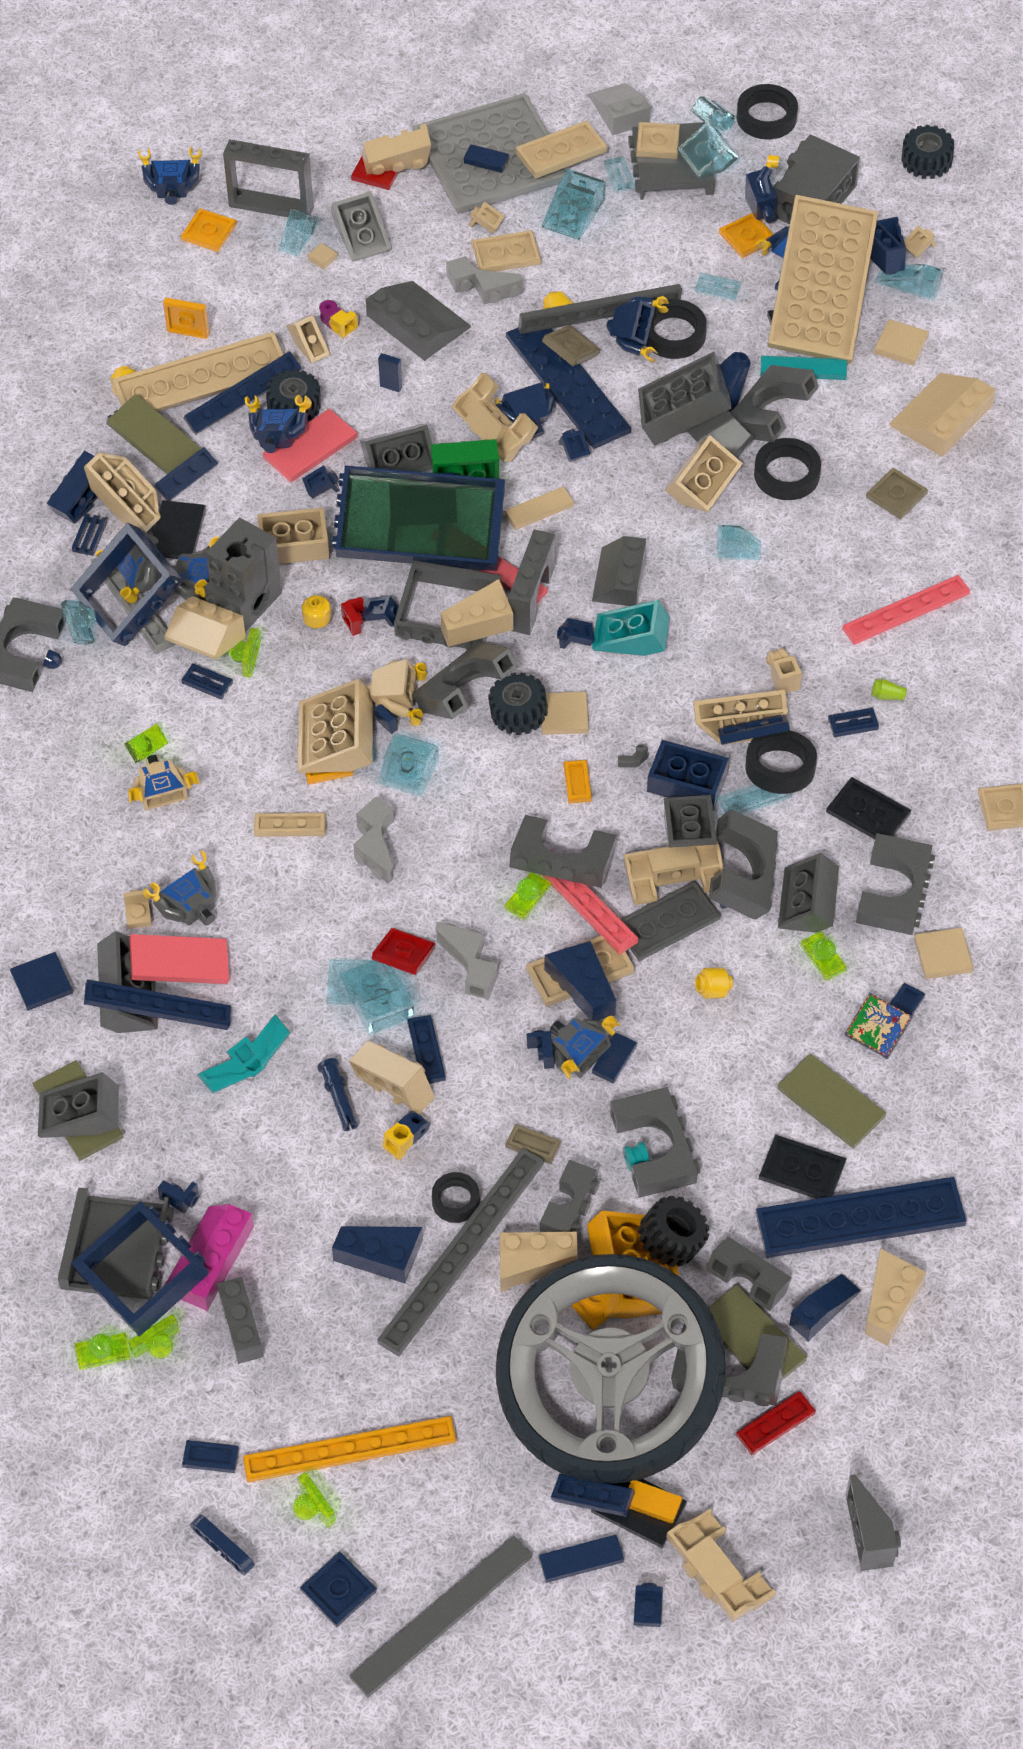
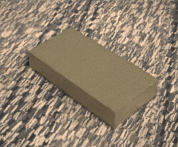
(534, 1142)

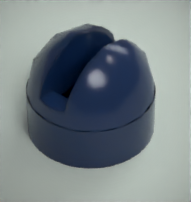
(52, 660)

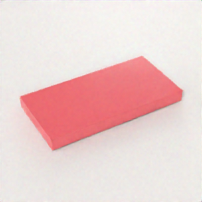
(320, 440)
(179, 959)

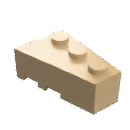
(397, 153)
(477, 616)
(393, 1074)
(533, 1255)
(892, 1295)

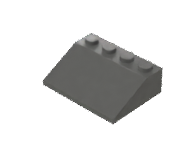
(415, 318)
(683, 399)

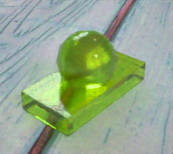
(247, 652)
(146, 743)
(527, 895)
(823, 955)
(156, 1339)
(102, 1350)
(312, 1502)

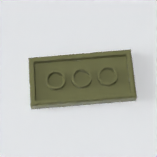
(152, 434)
(831, 1101)
(81, 1145)
(741, 1326)

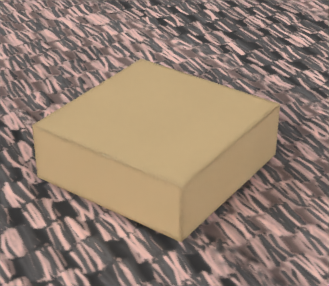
(322, 256)

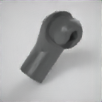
(636, 758)

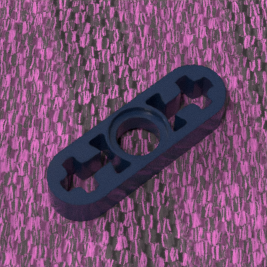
(220, 1542)

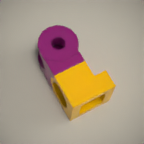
(336, 319)

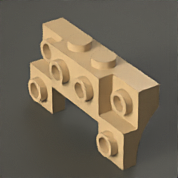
(488, 420)
(670, 866)
(714, 1571)

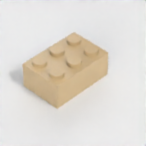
(298, 534)

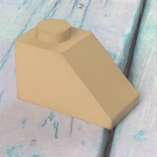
(308, 338)

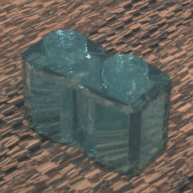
(713, 112)

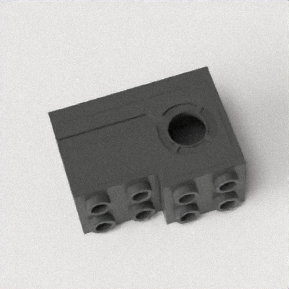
(816, 172)
(243, 571)

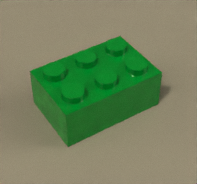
(466, 458)

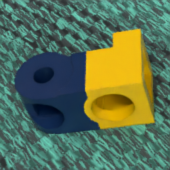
(405, 1134)

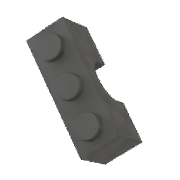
(578, 1183)
(735, 1260)
(240, 1320)

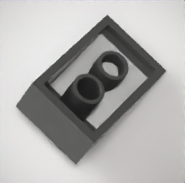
(689, 821)
(79, 1108)
(872, 1528)

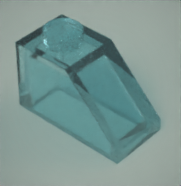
(297, 231)
(737, 543)

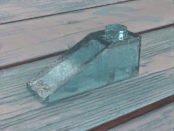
(915, 279)

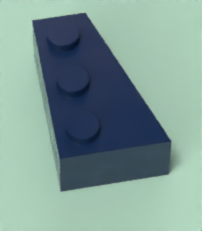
(888, 246)
(74, 494)
(583, 978)
(379, 1249)

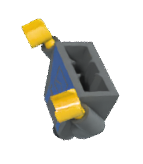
(137, 571)
(194, 572)
(187, 897)
(581, 1043)

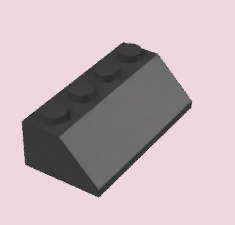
(115, 968)

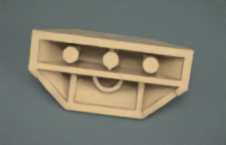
(123, 490)
(739, 709)

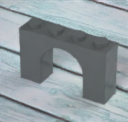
(774, 384)
(535, 567)
(26, 618)
(442, 694)
(759, 846)
(585, 867)
(898, 912)
(657, 1110)
(758, 1384)

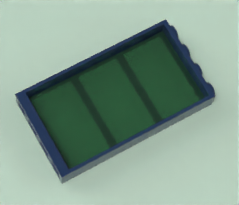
(419, 517)

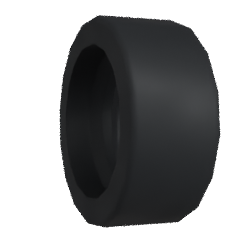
(449, 1180)

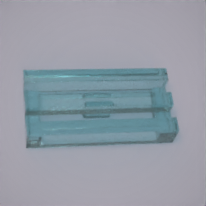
(621, 186)
(717, 289)

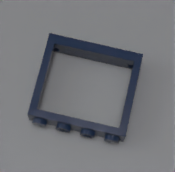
(103, 567)
(163, 1299)

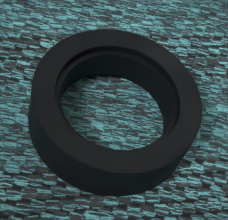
(767, 129)
(678, 348)
(787, 448)
(781, 781)

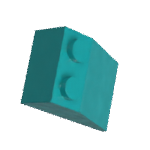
(632, 629)

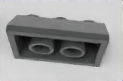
(400, 449)
(620, 571)
(809, 895)

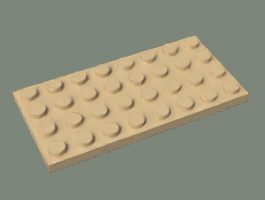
(822, 279)

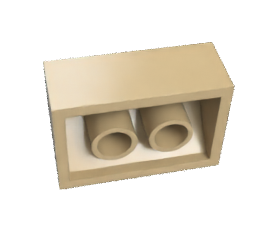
(704, 475)
(205, 628)

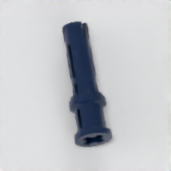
(335, 1085)

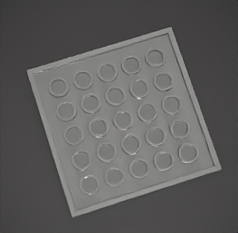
(491, 126)

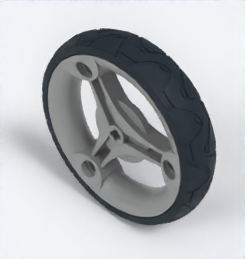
(630, 1458)

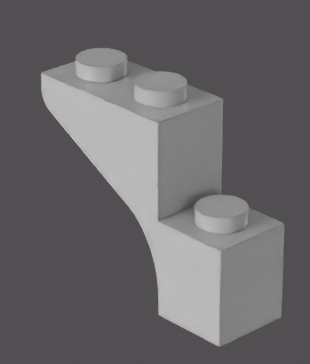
(489, 284)
(371, 847)
(466, 949)

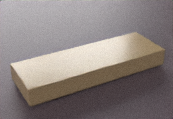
(539, 508)
(289, 824)

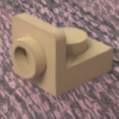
(486, 217)
(919, 241)
(137, 909)

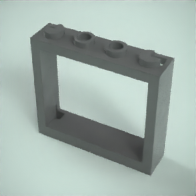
(270, 157)
(442, 576)

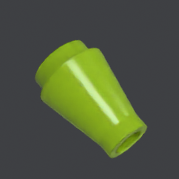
(887, 690)

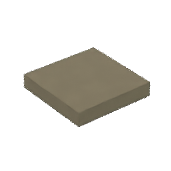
(571, 345)
(896, 493)

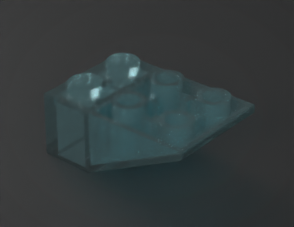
(574, 204)

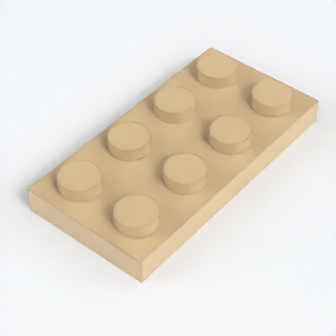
(560, 149)
(613, 965)

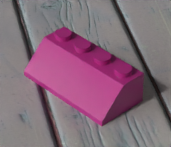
(219, 1241)

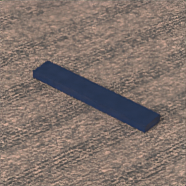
(234, 397)
(157, 1004)

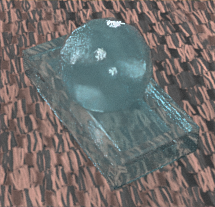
(79, 620)

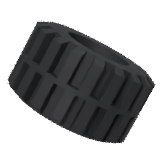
(666, 1244)

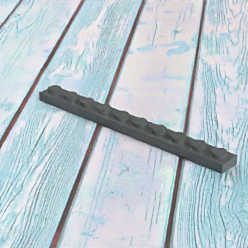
(460, 1252)

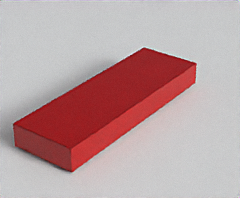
(775, 1423)

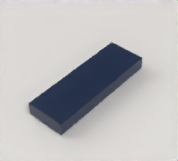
(186, 474)
(753, 729)
(426, 1047)
(592, 1495)
(581, 1558)

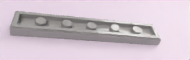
(154, 630)

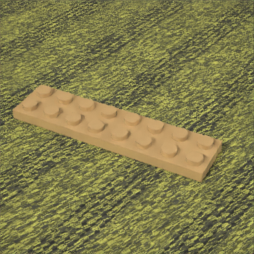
(198, 374)

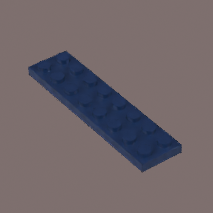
(571, 388)
(860, 1217)

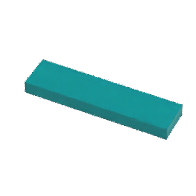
(822, 367)

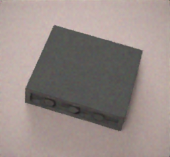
(665, 172)
(132, 1265)

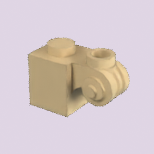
(784, 670)

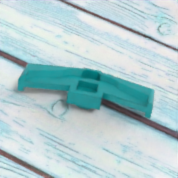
(246, 1057)

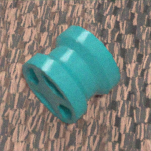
(635, 1155)

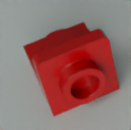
(351, 614)

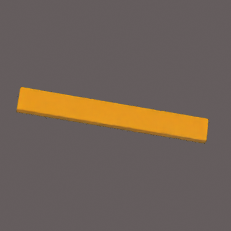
(349, 1449)

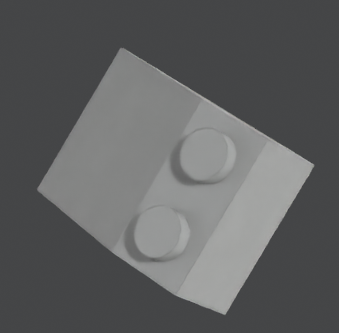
(621, 107)
(360, 226)

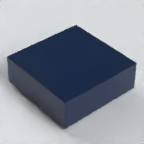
(385, 718)

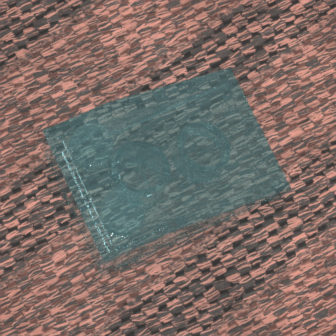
(378, 996)

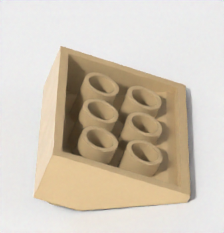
(944, 411)
(336, 730)

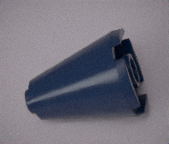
(735, 372)

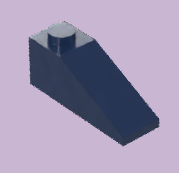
(822, 1306)

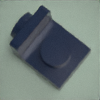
(574, 445)
(320, 481)
(380, 608)
(576, 632)
(543, 1042)
(177, 1197)
(648, 1605)

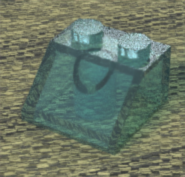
(707, 151)
(408, 764)

